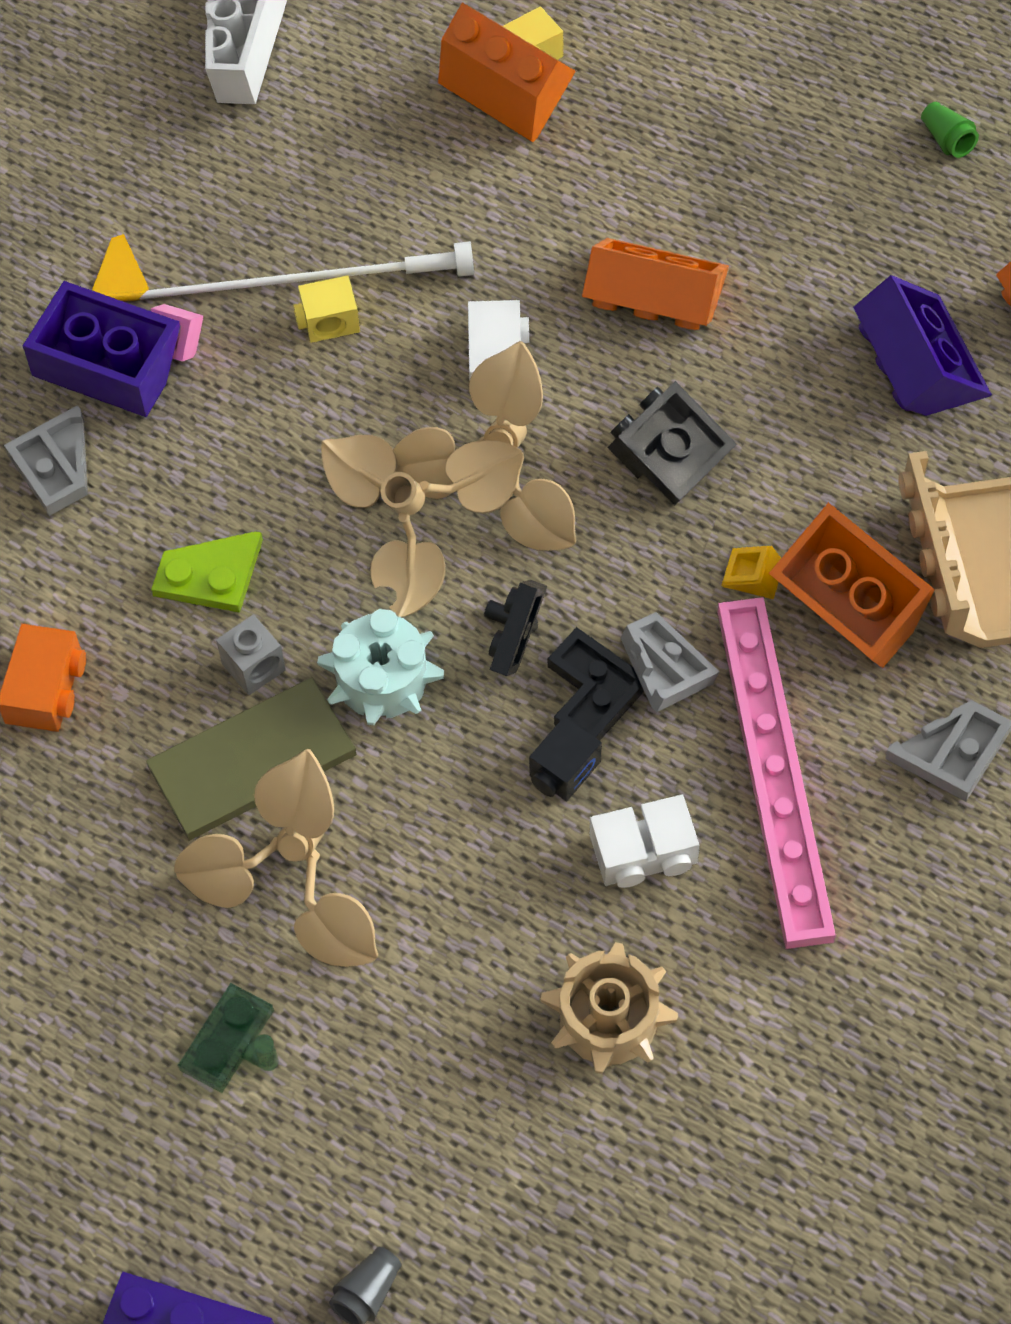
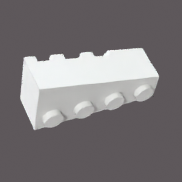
(240, 46)

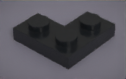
(604, 683)

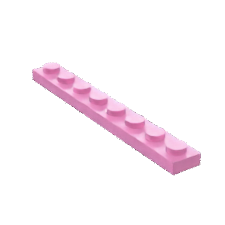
(775, 775)

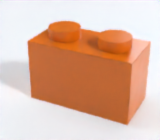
(41, 678)

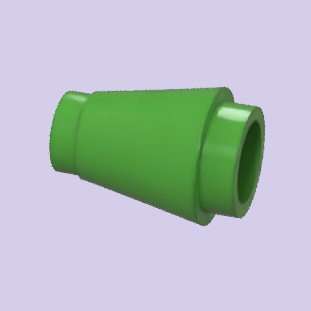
(950, 129)

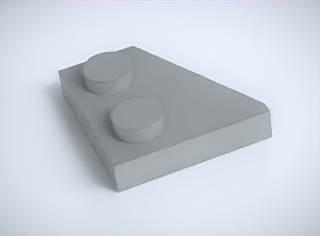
(53, 460)
(665, 662)
(954, 749)

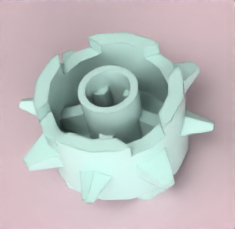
(380, 666)

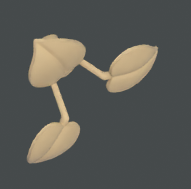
(512, 390)
(366, 466)
(301, 802)

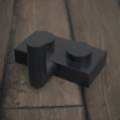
(520, 621)

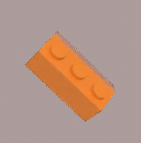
(501, 72)
(654, 282)
(854, 585)

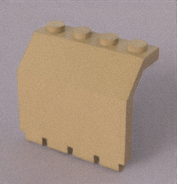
(963, 551)

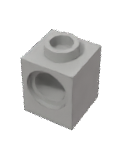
(251, 654)

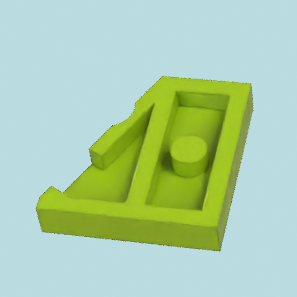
(209, 572)

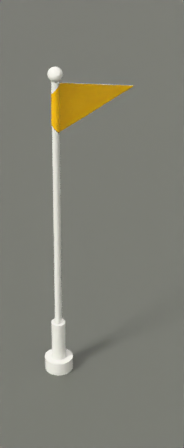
(124, 281)

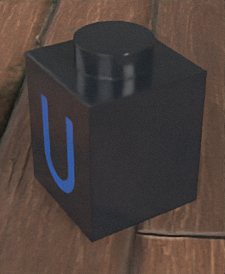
(564, 760)

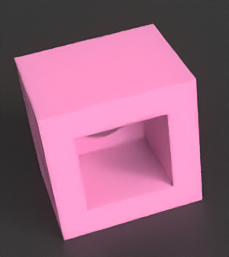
(189, 333)

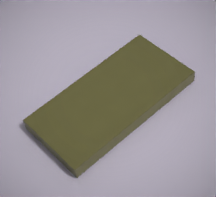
(218, 769)

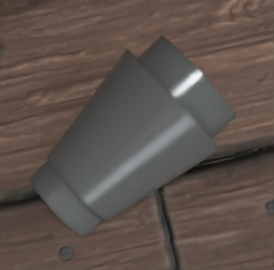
(364, 1289)

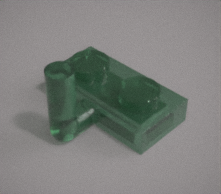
(229, 1038)

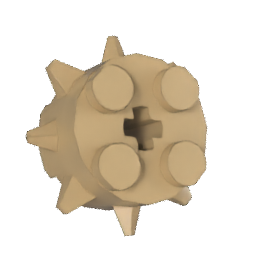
(612, 981)

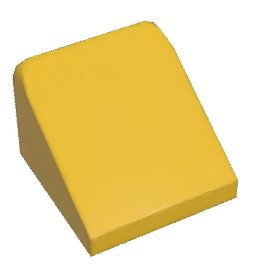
(750, 569)

